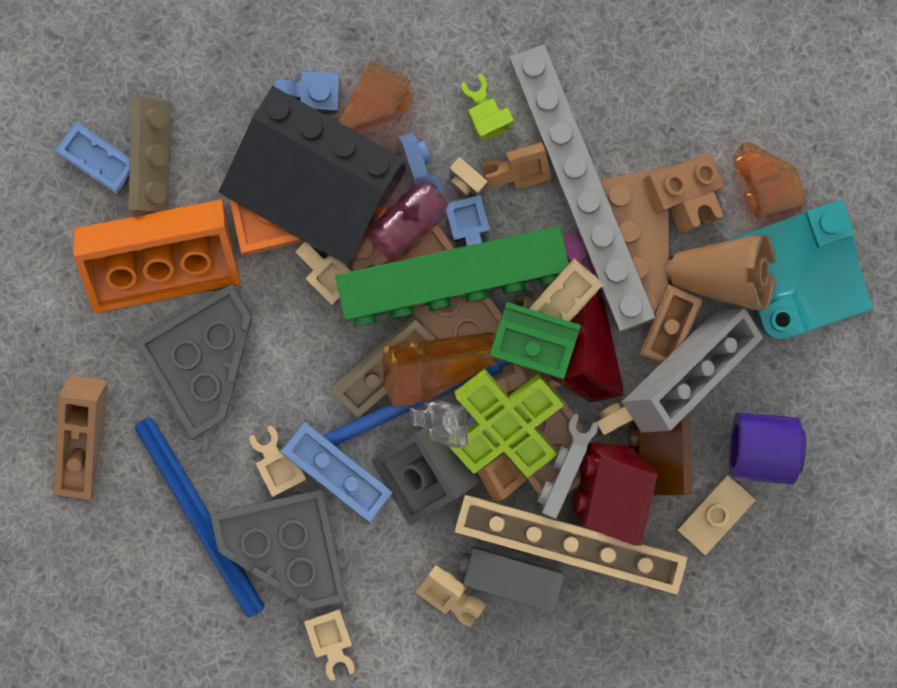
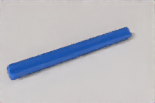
(197, 515)

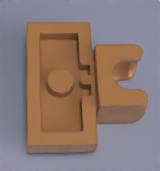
(689, 191)

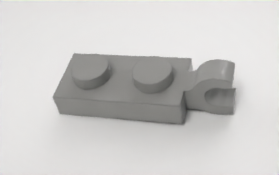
(567, 463)

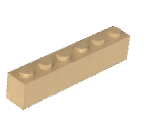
(570, 544)

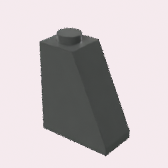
(512, 578)

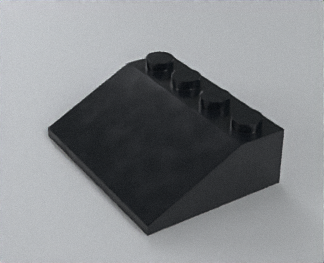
(312, 176)

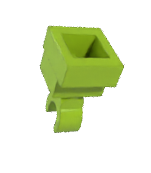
(486, 116)

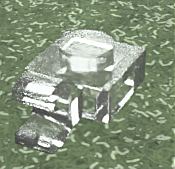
(444, 420)

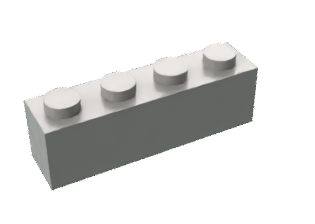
(692, 370)

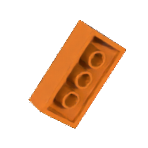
(156, 256)

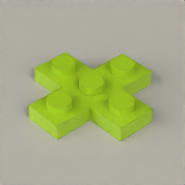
(507, 422)

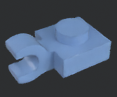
(316, 90)
(416, 157)
(467, 220)

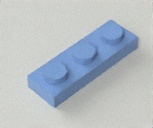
(336, 472)

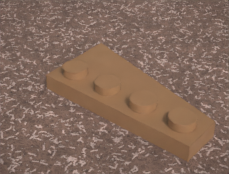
(642, 230)

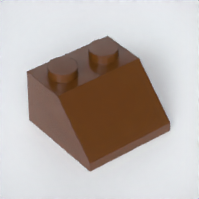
(668, 455)

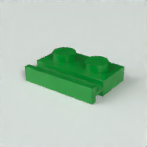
(535, 340)

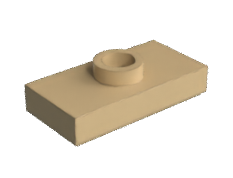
(568, 292)
(715, 515)

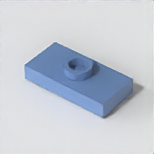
(95, 157)

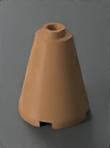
(727, 271)

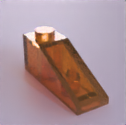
(431, 367)

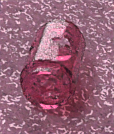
(420, 203)

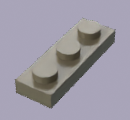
(149, 155)
(365, 382)

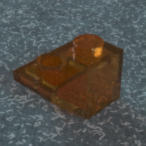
(771, 182)

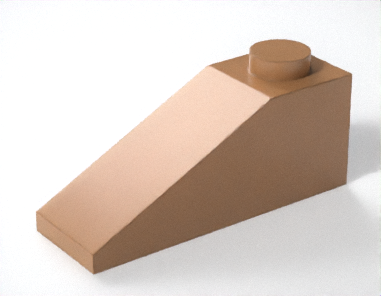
(79, 436)

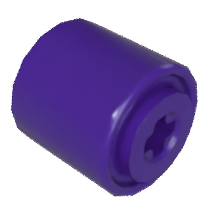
(766, 448)

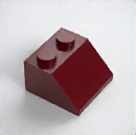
(614, 492)

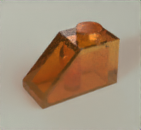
(377, 98)

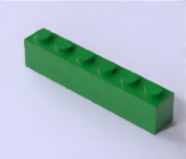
(452, 275)

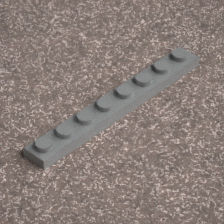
(582, 189)

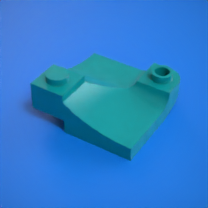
(813, 272)

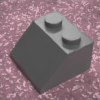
(423, 475)

